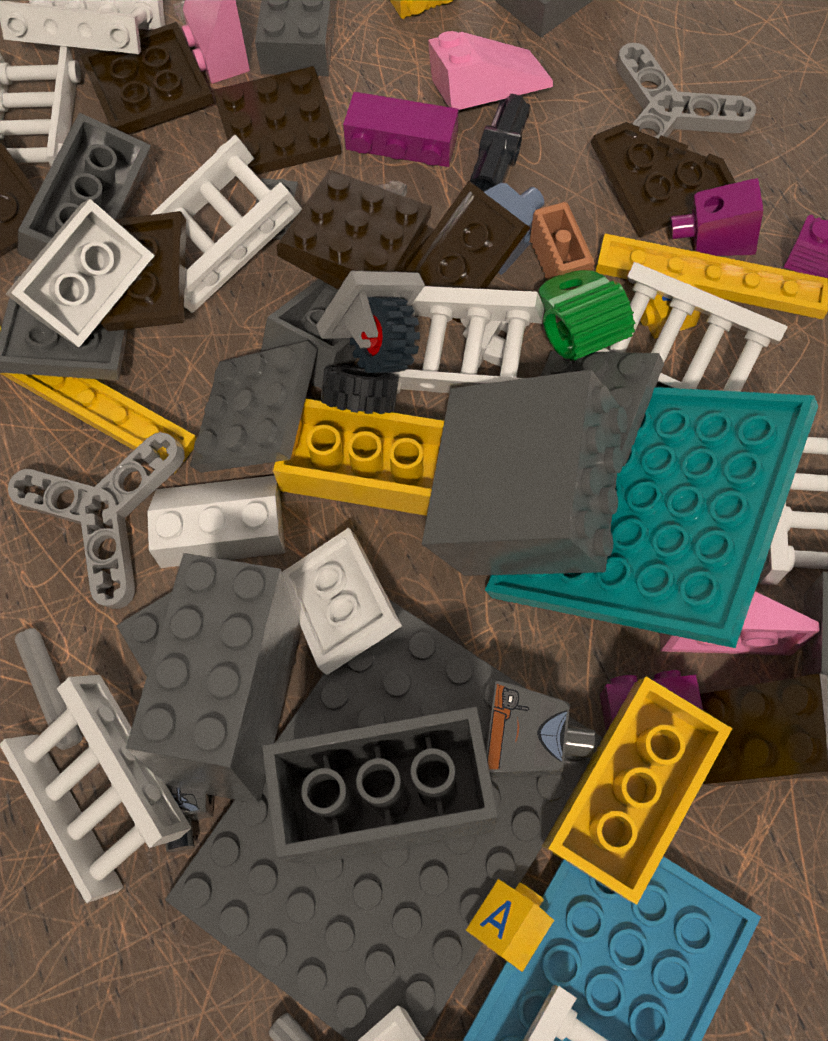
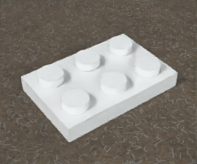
(339, 601)

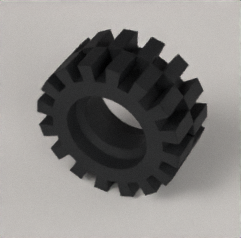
(358, 390)

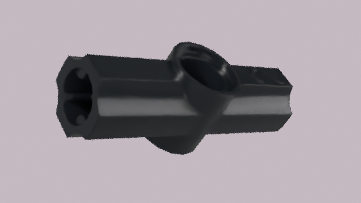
(501, 143)

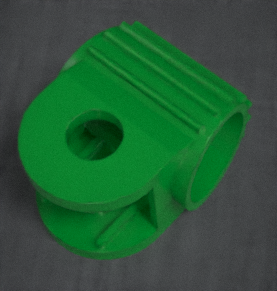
(590, 315)

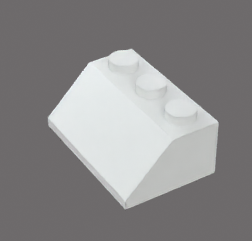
(80, 273)
(216, 521)

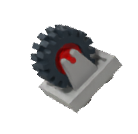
(377, 318)

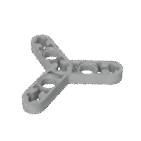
(666, 96)
(88, 500)

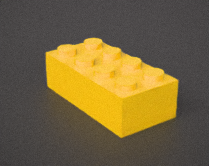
(363, 458)
(637, 789)

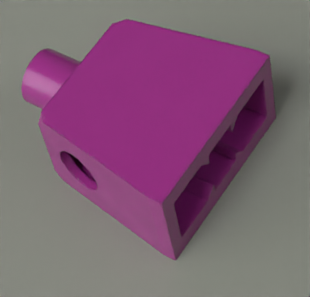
(723, 220)

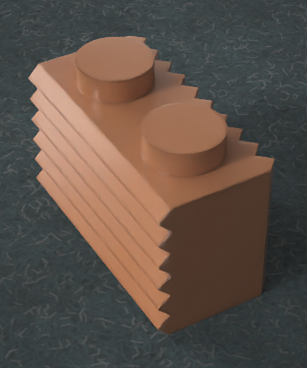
(559, 241)

